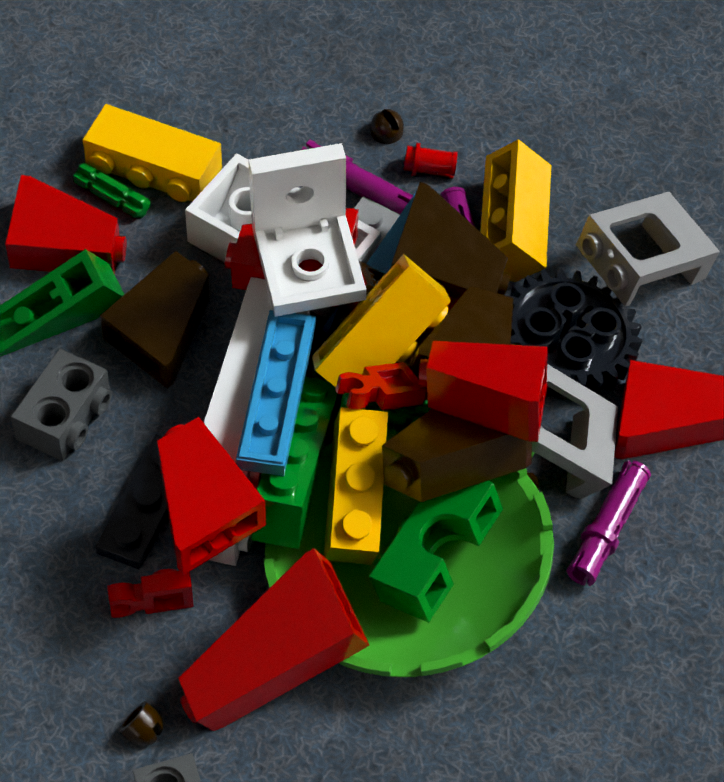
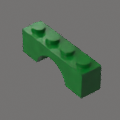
(290, 495)

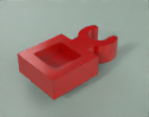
(386, 384)
(156, 593)

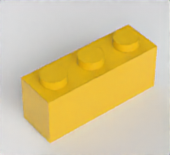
(151, 153)
(517, 207)
(384, 324)
(355, 486)

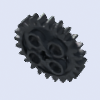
(589, 354)

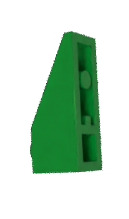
(58, 302)

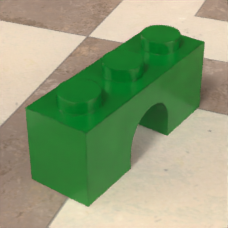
(408, 571)

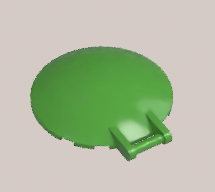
(491, 591)

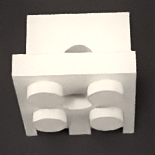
(303, 226)

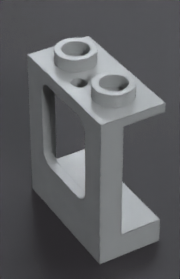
(670, 226)
(593, 438)

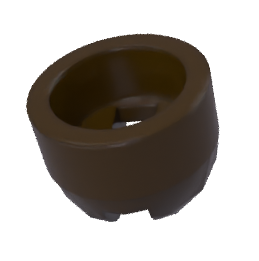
(381, 129)
(142, 725)

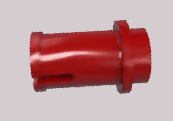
(430, 161)

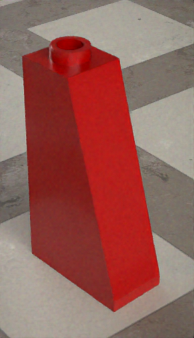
(275, 646)

